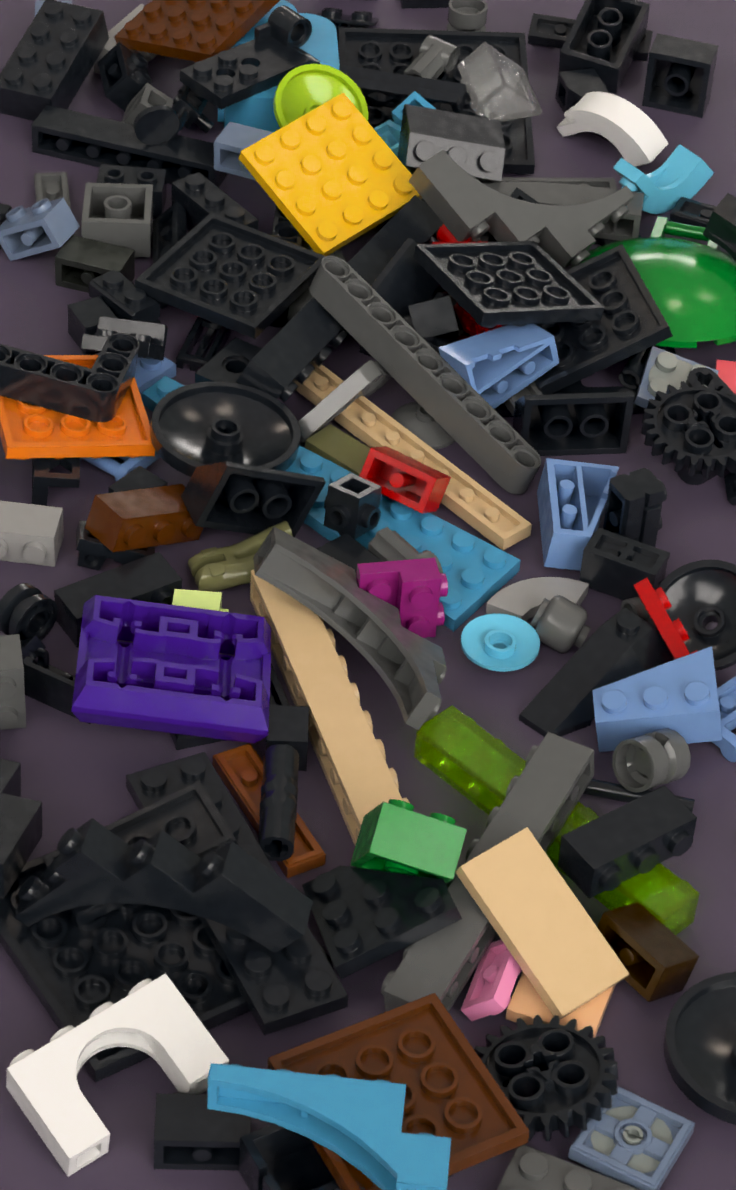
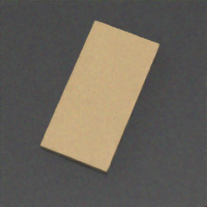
(542, 923)

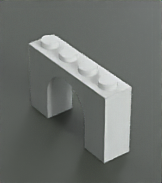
(149, 1020)

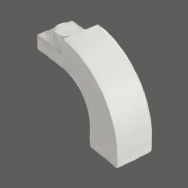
(617, 121)

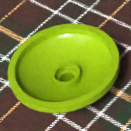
(310, 87)

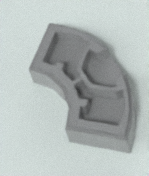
(526, 596)

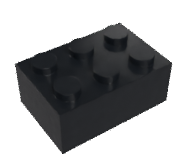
(605, 39)

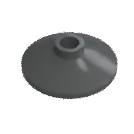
(422, 425)

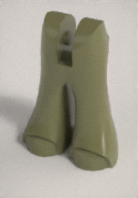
(229, 565)

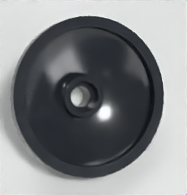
(704, 594)

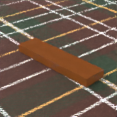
(243, 774)

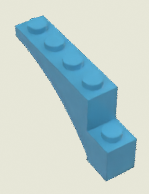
(343, 1114)

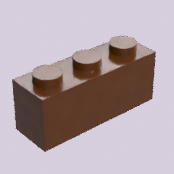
(141, 518)

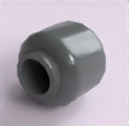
(561, 624)

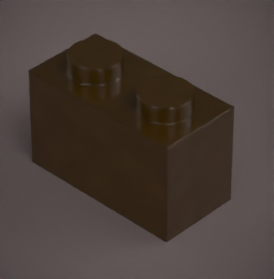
(648, 950)

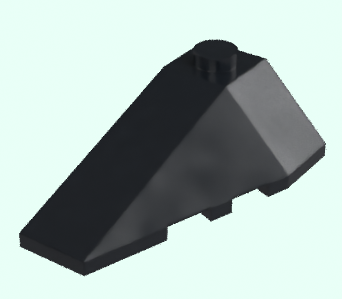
(613, 652)

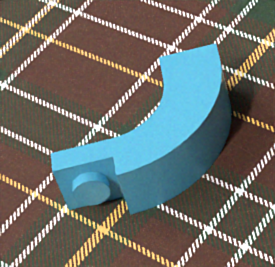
(678, 177)

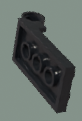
(254, 64)

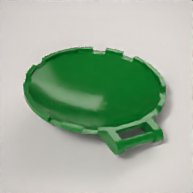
(687, 281)

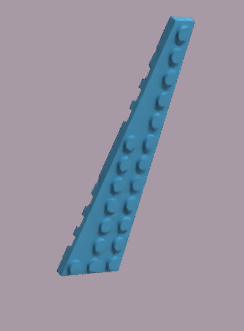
(470, 564)

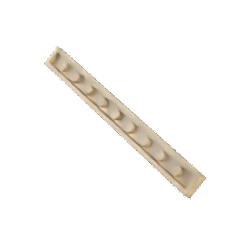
(463, 494)

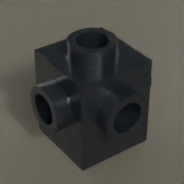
(352, 505)

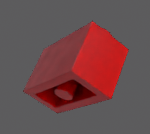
(405, 479)

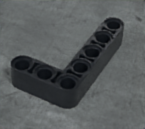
(68, 387)

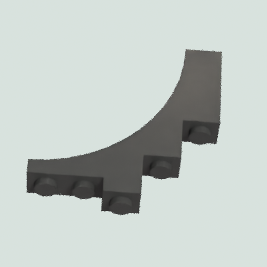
(473, 208)
(374, 627)

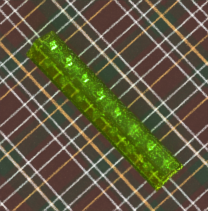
(482, 770)

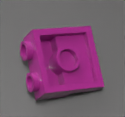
(411, 587)

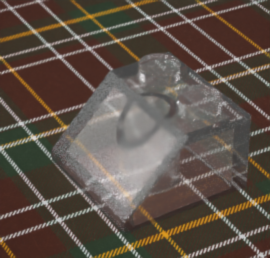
(497, 85)

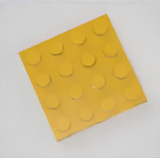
(330, 175)

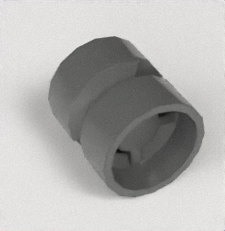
(467, 15)
(651, 760)

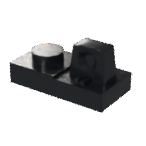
(93, 553)

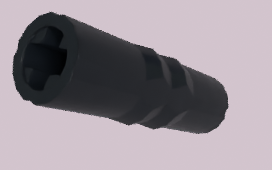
(278, 802)

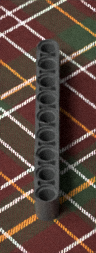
(425, 375)

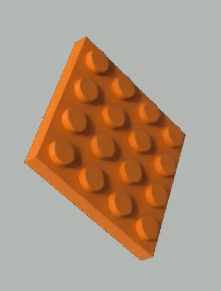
(43, 433)

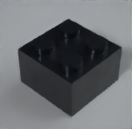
(680, 75)

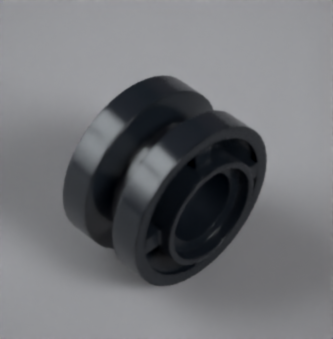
(27, 612)

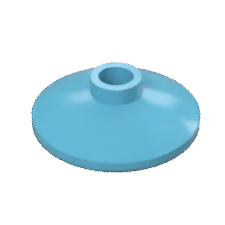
(500, 642)

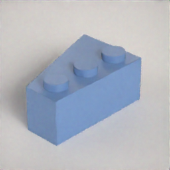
(502, 360)
(571, 508)
(669, 696)

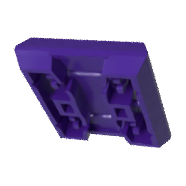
(173, 669)

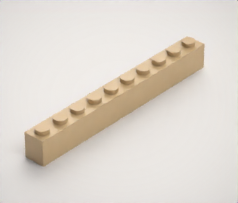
(337, 724)

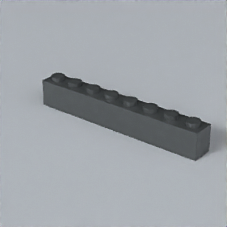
(537, 799)

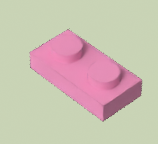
(491, 983)

